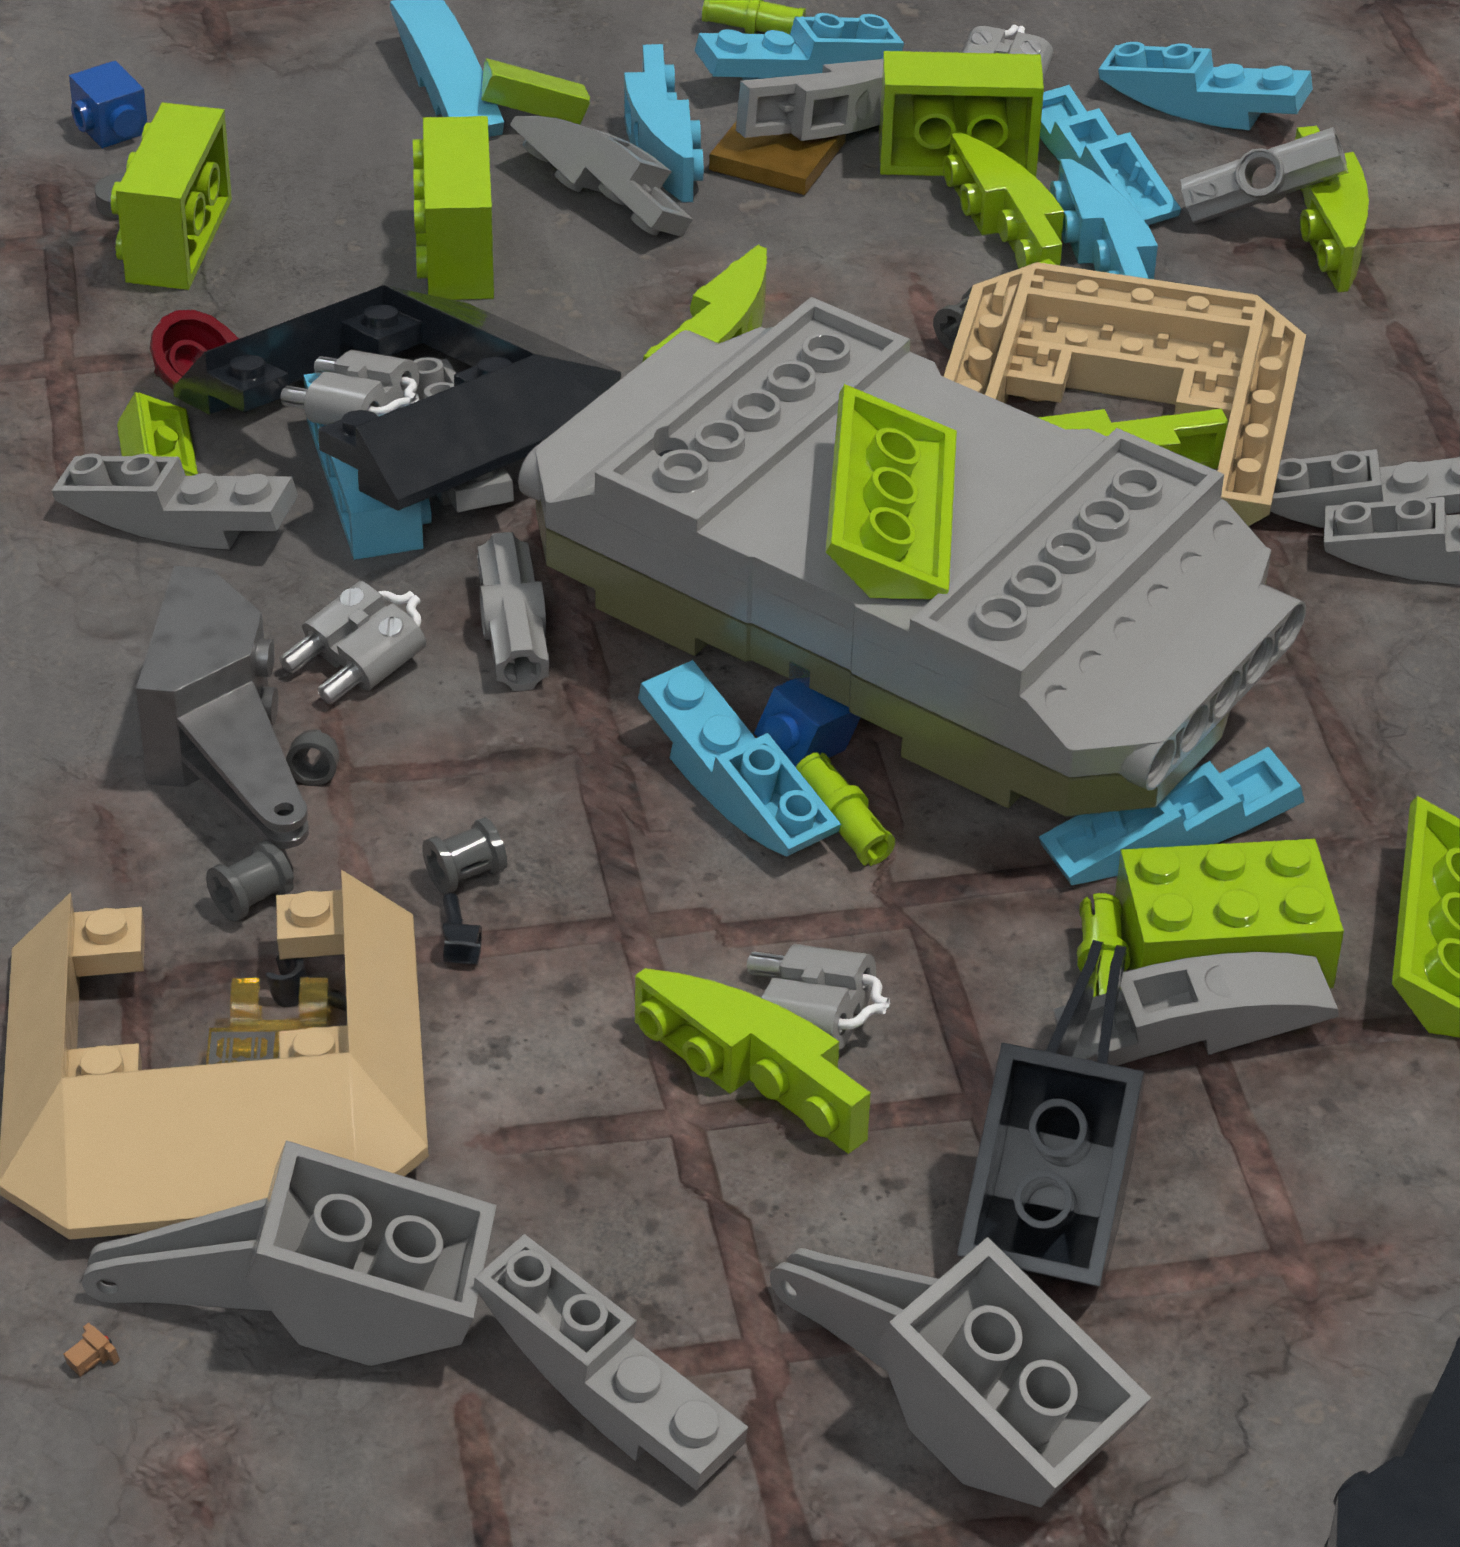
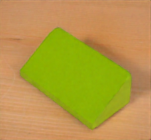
(534, 92)
(156, 430)

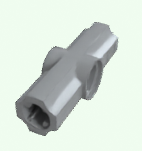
(1296, 164)
(513, 611)

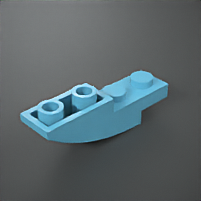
(802, 52)
(1187, 85)
(662, 123)
(1102, 224)
(731, 768)

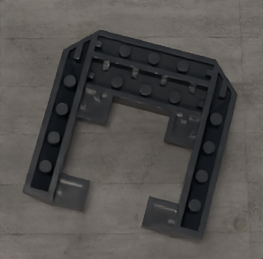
(490, 418)

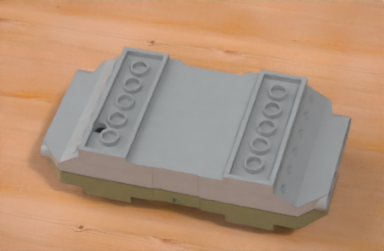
(1092, 585)

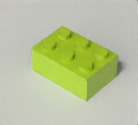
(954, 92)
(172, 196)
(454, 207)
(1228, 901)

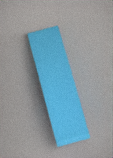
(444, 60)
(1118, 159)
(1198, 811)

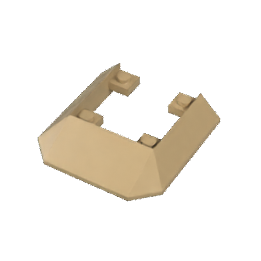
(1142, 341)
(133, 1149)

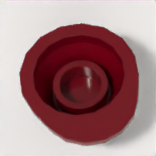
(181, 341)

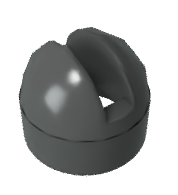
(324, 764)

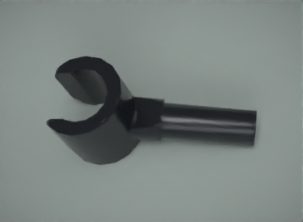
(461, 940)
(286, 986)

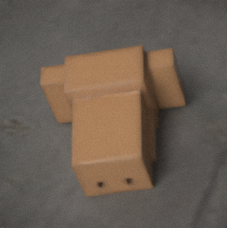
(90, 1351)

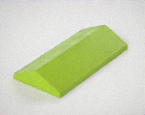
(891, 498)
(1429, 919)

